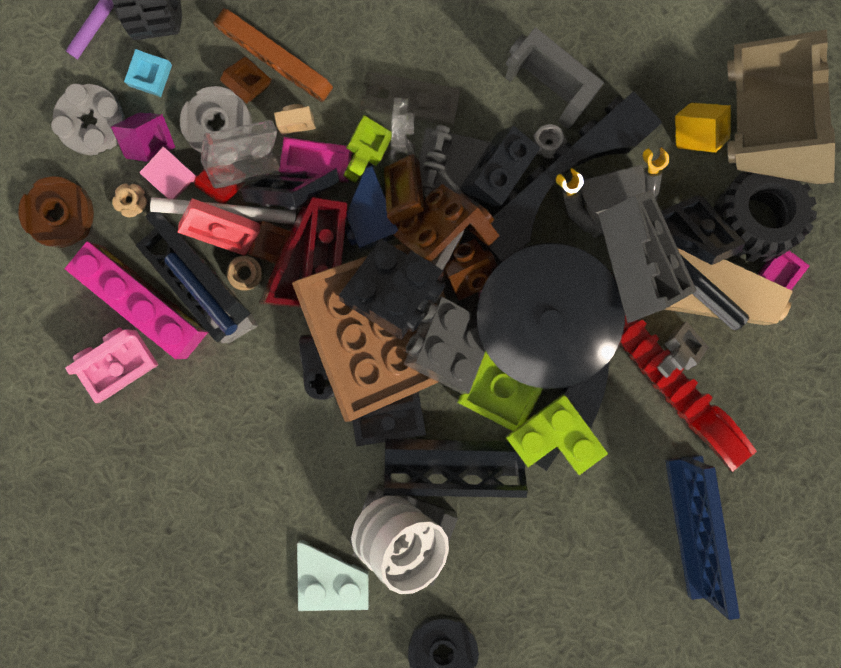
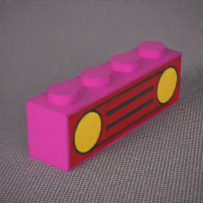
(136, 300)

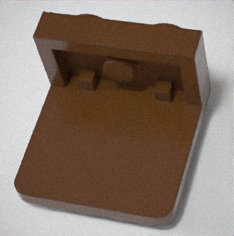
(442, 221)

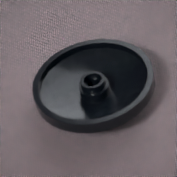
(550, 315)

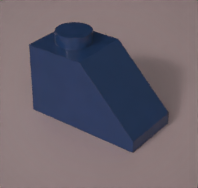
(368, 214)

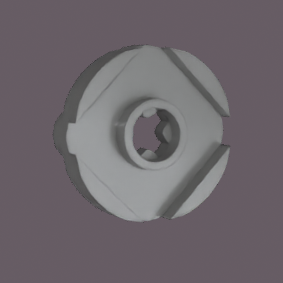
(72, 107)
(204, 107)

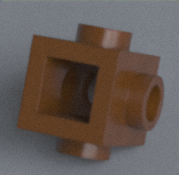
(469, 268)

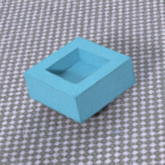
(148, 73)

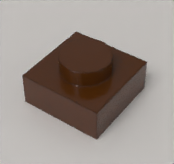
(245, 79)
(269, 242)

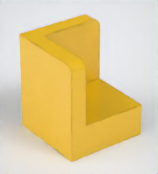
(703, 127)

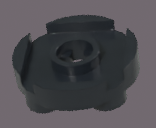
(443, 630)

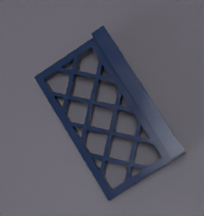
(702, 533)

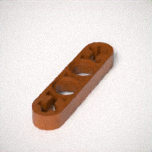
(273, 55)

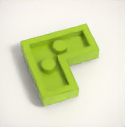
(558, 427)

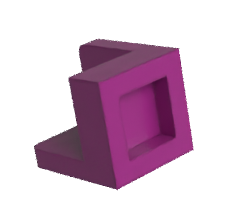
(143, 136)

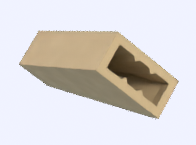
(756, 295)

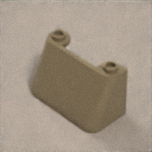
(783, 108)

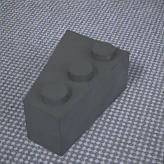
(644, 257)

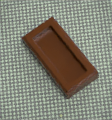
(403, 189)

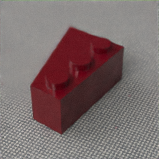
(311, 248)

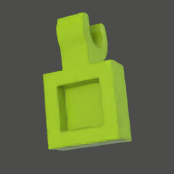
(368, 144)

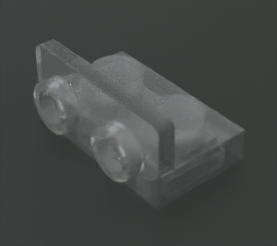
(240, 154)

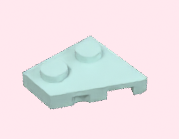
(329, 582)

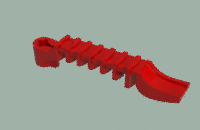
(705, 420)

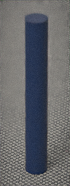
(201, 294)

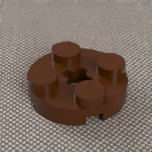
(42, 198)

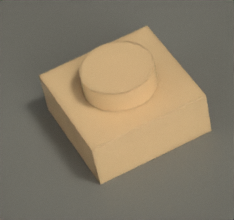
(294, 119)

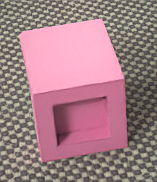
(168, 174)

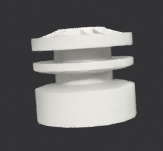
(400, 544)

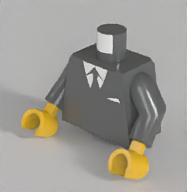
(594, 195)

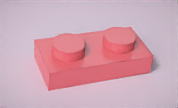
(218, 227)

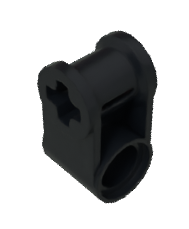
(313, 368)

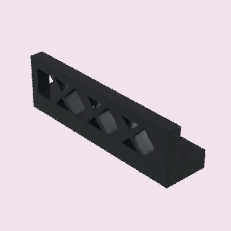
(204, 273)
(454, 461)

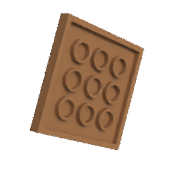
(357, 354)

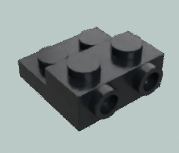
(393, 288)

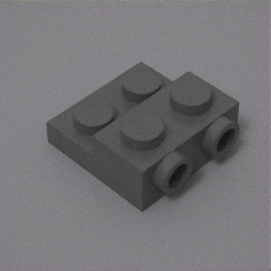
(446, 346)

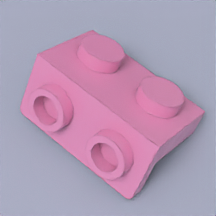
(112, 364)

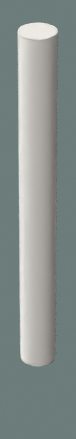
(253, 213)

